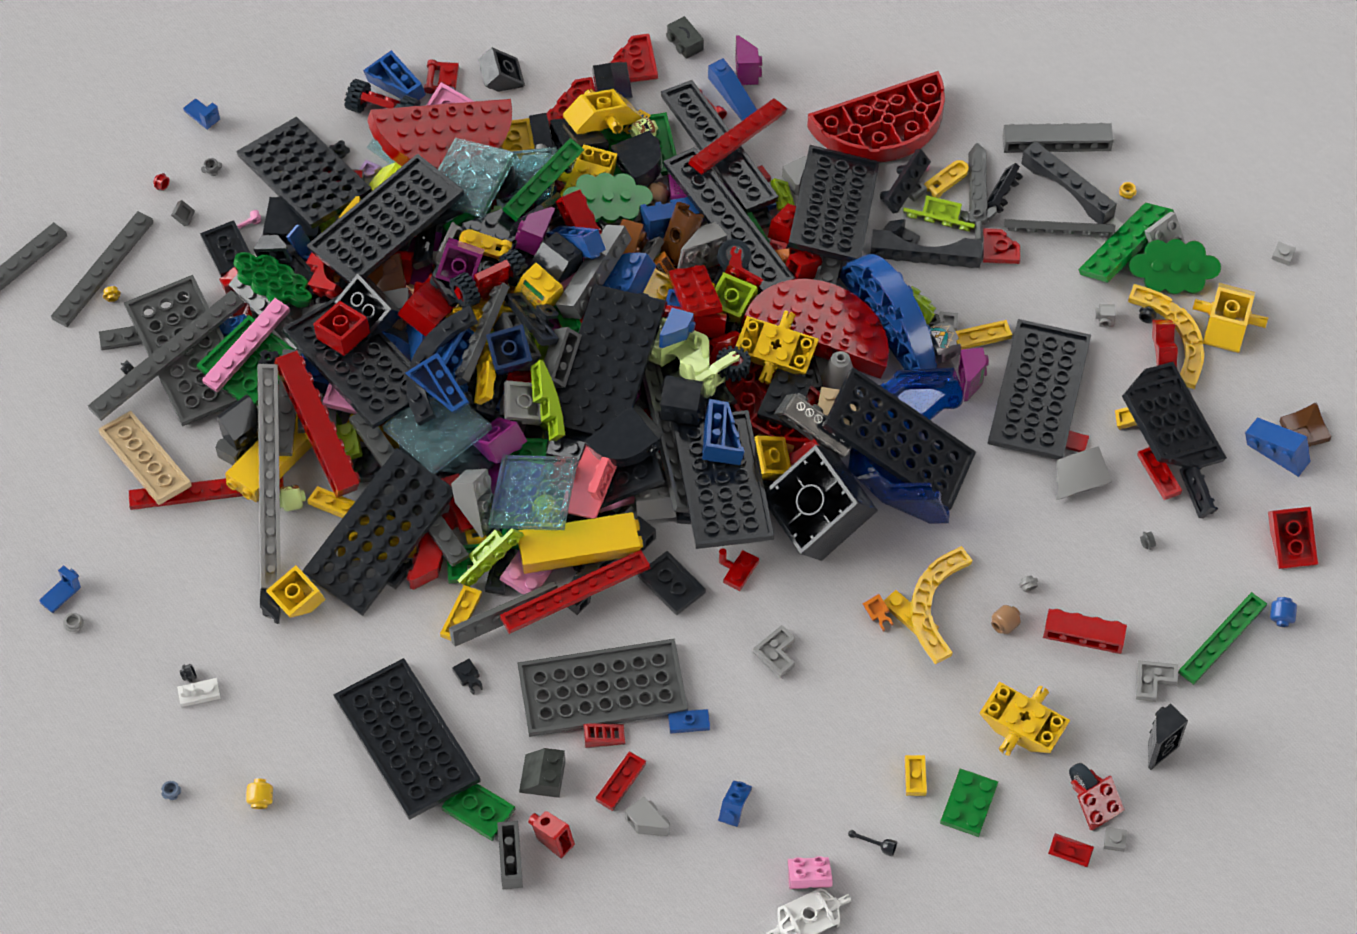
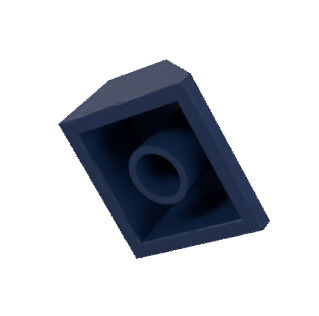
(509, 349)

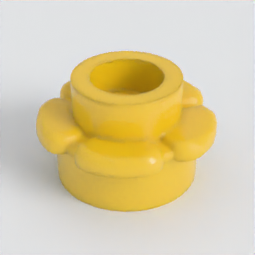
(1127, 186)
(111, 294)

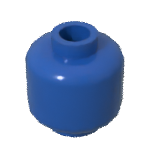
(1283, 611)

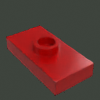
(1071, 850)

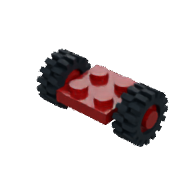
(360, 93)
(471, 291)

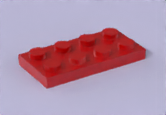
(695, 290)

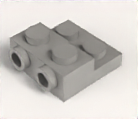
(519, 403)

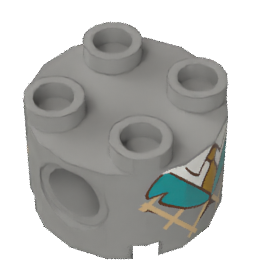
(944, 342)

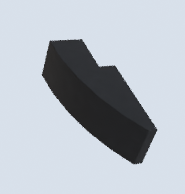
(540, 130)

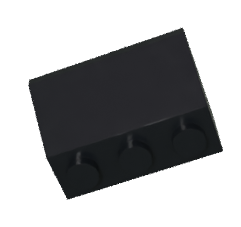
(371, 302)
(1165, 734)

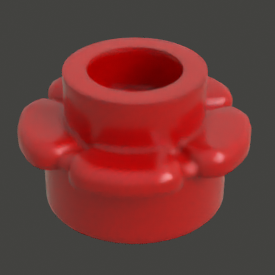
(161, 181)

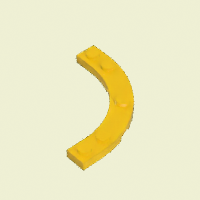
(1184, 325)
(485, 376)
(922, 602)

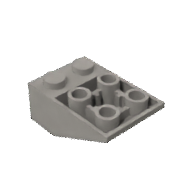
(703, 247)
(474, 498)
(655, 502)

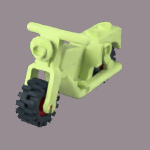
(695, 360)

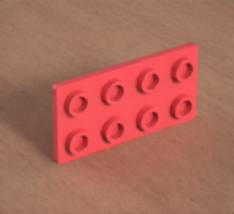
(590, 485)

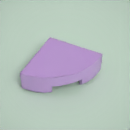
(370, 169)

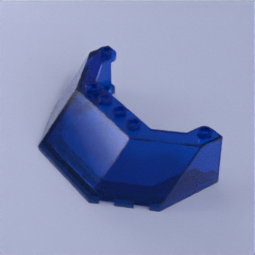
(928, 393)

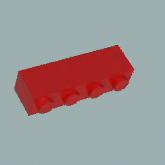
(576, 211)
(1085, 631)

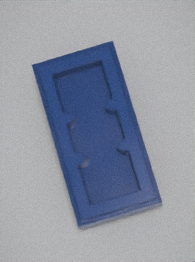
(689, 721)

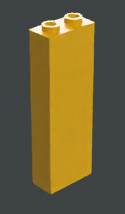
(245, 472)
(580, 543)

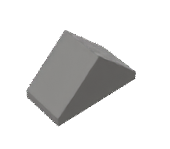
(793, 173)

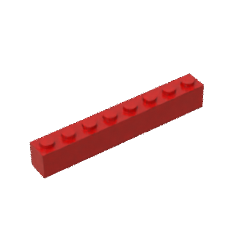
(317, 424)

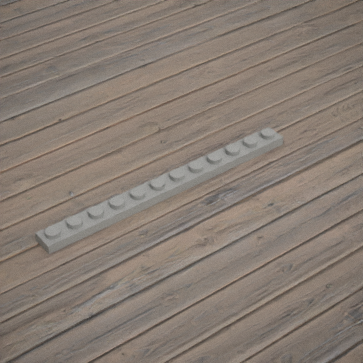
(269, 475)

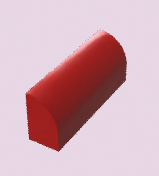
(710, 325)

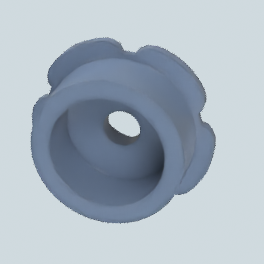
(170, 785)

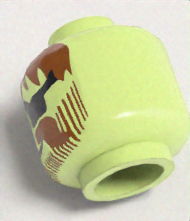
(642, 126)
(291, 498)

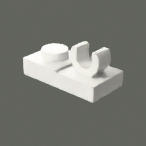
(199, 692)

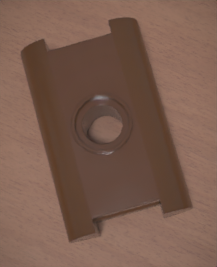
(680, 229)

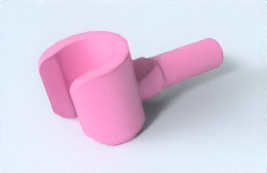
(255, 219)

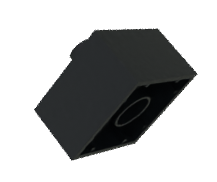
(819, 503)

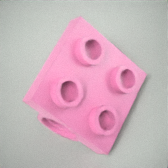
(809, 873)

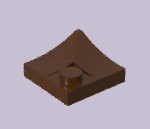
(390, 274)
(1308, 423)

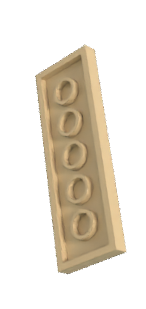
(145, 457)

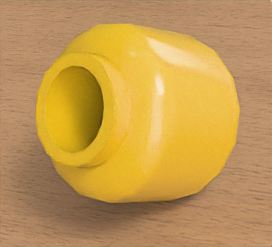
(259, 794)

